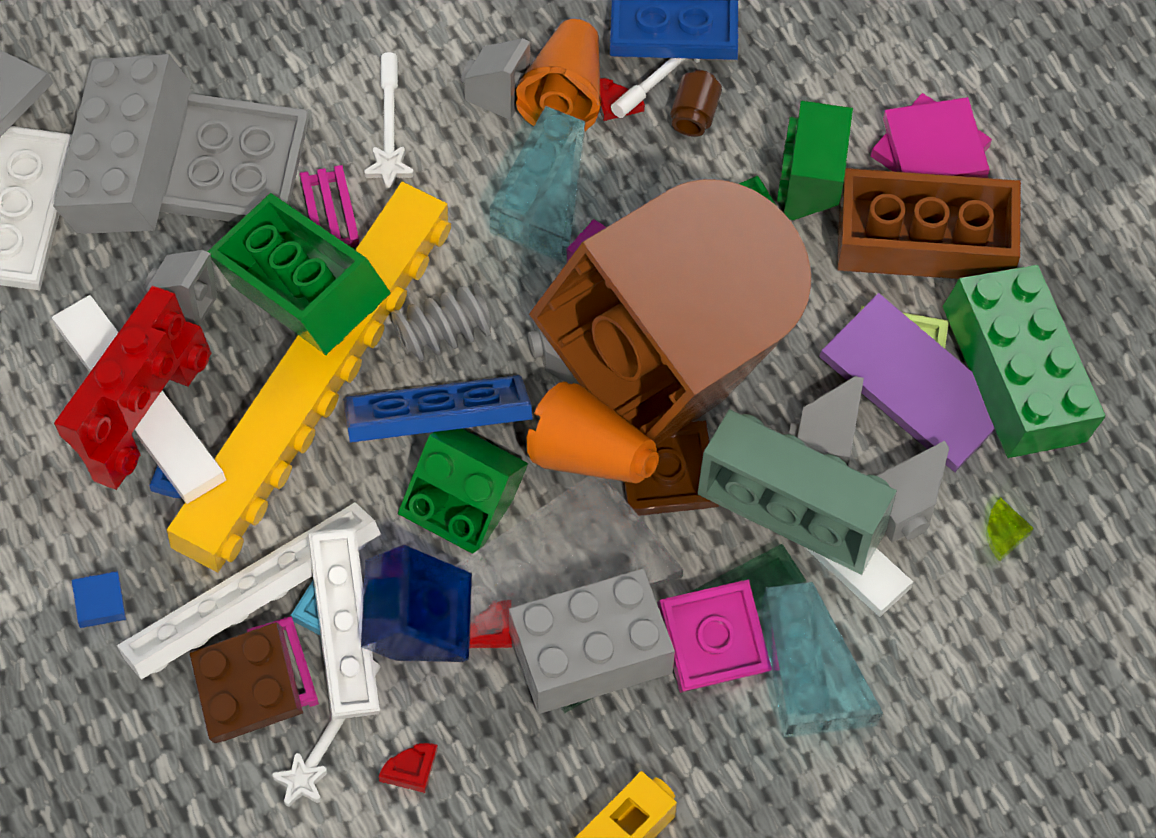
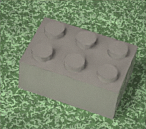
(591, 641)

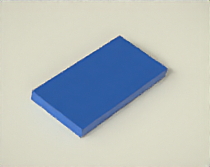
(437, 408)

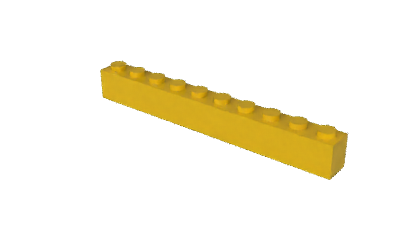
(305, 389)

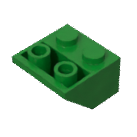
(814, 159)
(462, 488)

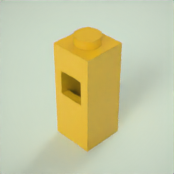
(635, 812)

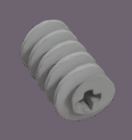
(443, 321)

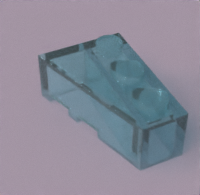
(542, 187)
(812, 667)

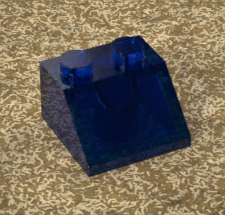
(416, 607)

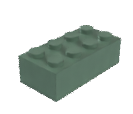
(796, 491)

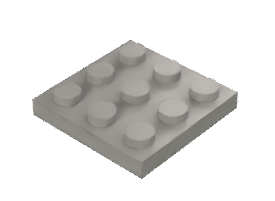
(233, 157)

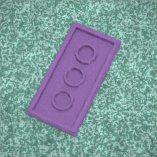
(912, 379)

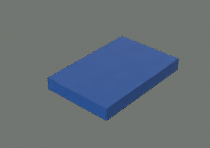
(675, 29)

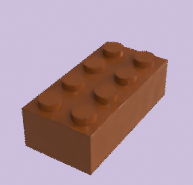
(928, 224)

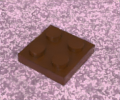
(246, 683)

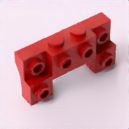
(126, 381)

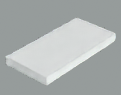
(28, 187)

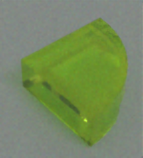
(1005, 529)

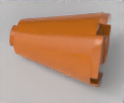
(564, 75)
(588, 438)

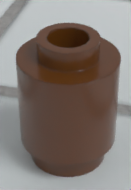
(695, 103)

